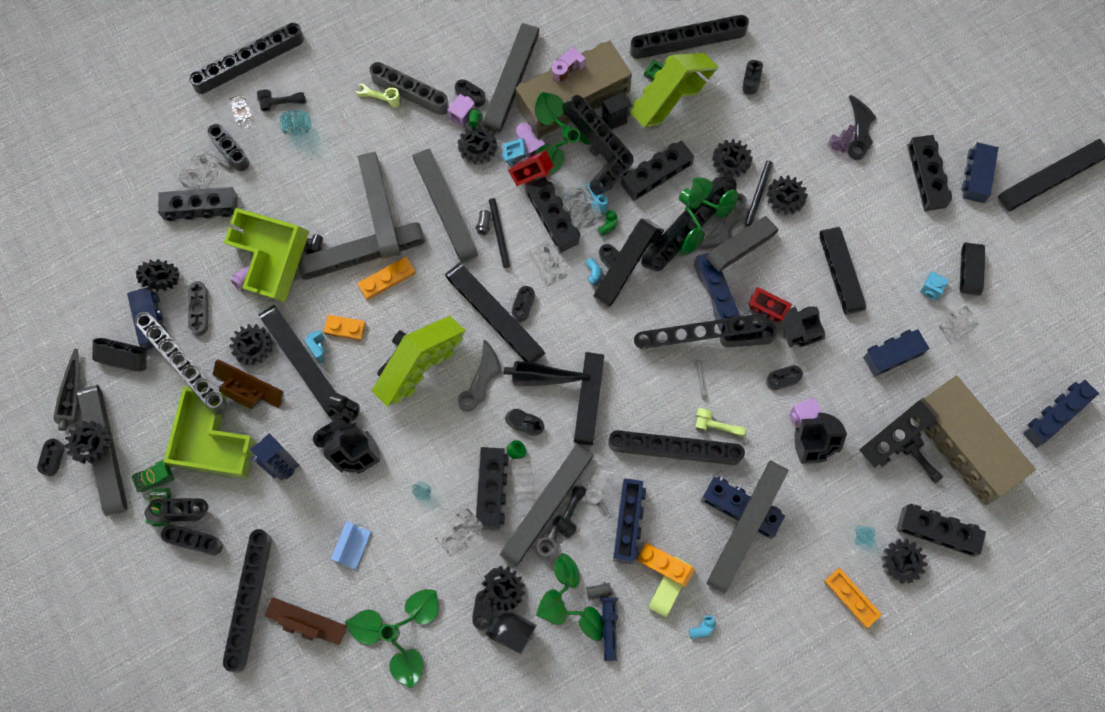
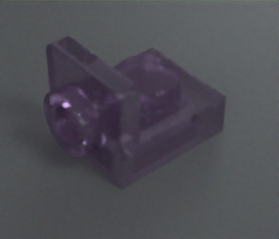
(841, 143)

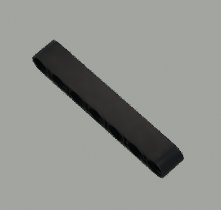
(695, 31)
(240, 63)
(1053, 175)
(683, 226)
(494, 313)
(691, 331)
(298, 356)
(684, 443)
(250, 610)

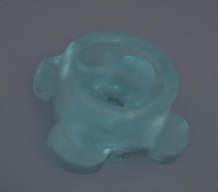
(421, 490)
(869, 531)

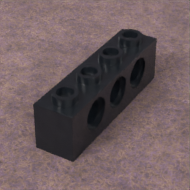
(921, 165)
(636, 188)
(541, 189)
(189, 199)
(921, 410)
(491, 457)
(973, 535)

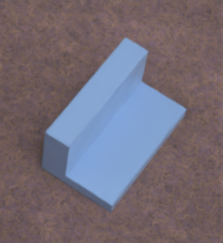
(351, 545)

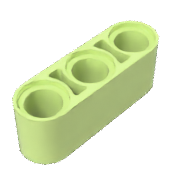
(665, 595)

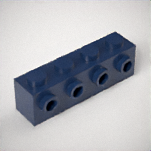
(1061, 413)
(274, 458)
(733, 502)
(628, 520)

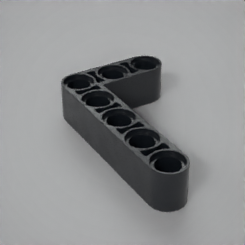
(600, 142)
(627, 259)

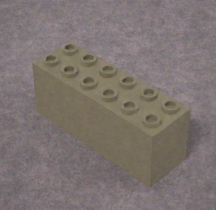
(600, 79)
(975, 442)

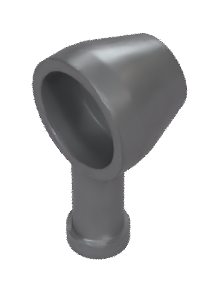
(547, 544)

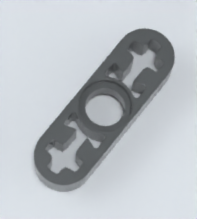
(192, 301)

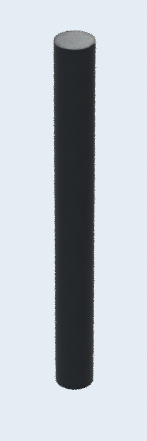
(758, 194)
(499, 233)

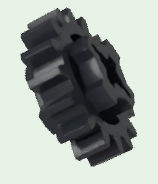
(474, 152)
(731, 160)
(786, 195)
(157, 275)
(254, 351)
(95, 445)
(911, 564)
(503, 588)

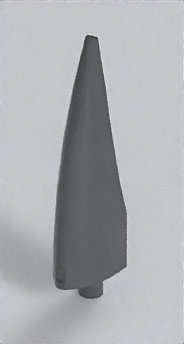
(67, 395)

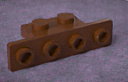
(245, 387)
(304, 621)

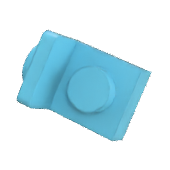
(514, 151)
(934, 286)
(313, 342)

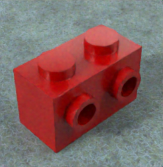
(531, 168)
(769, 304)

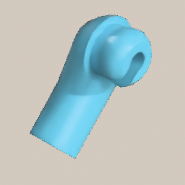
(596, 271)
(705, 628)

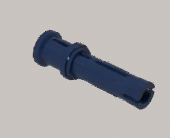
(609, 618)

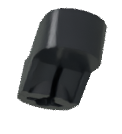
(752, 77)
(343, 406)
(516, 419)
(322, 435)

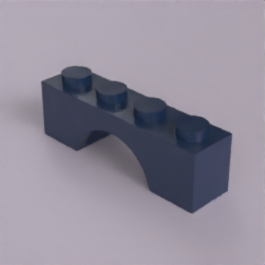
(719, 292)

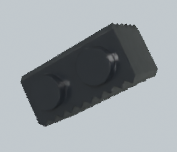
(616, 110)

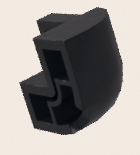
(803, 326)
(819, 438)
(352, 449)
(511, 631)

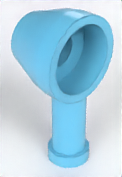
(601, 201)

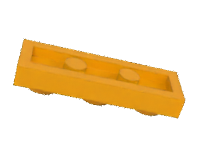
(386, 278)
(665, 564)
(852, 598)

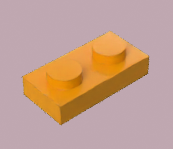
(344, 327)

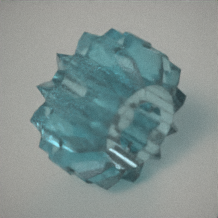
(295, 122)

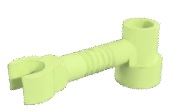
(391, 95)
(704, 421)

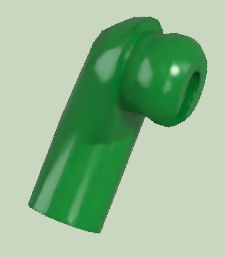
(474, 117)
(610, 223)

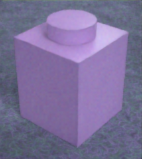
(460, 110)
(805, 410)

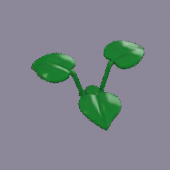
(547, 109)
(692, 199)
(553, 609)
(367, 624)

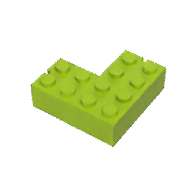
(670, 84)
(275, 248)
(415, 356)
(199, 444)

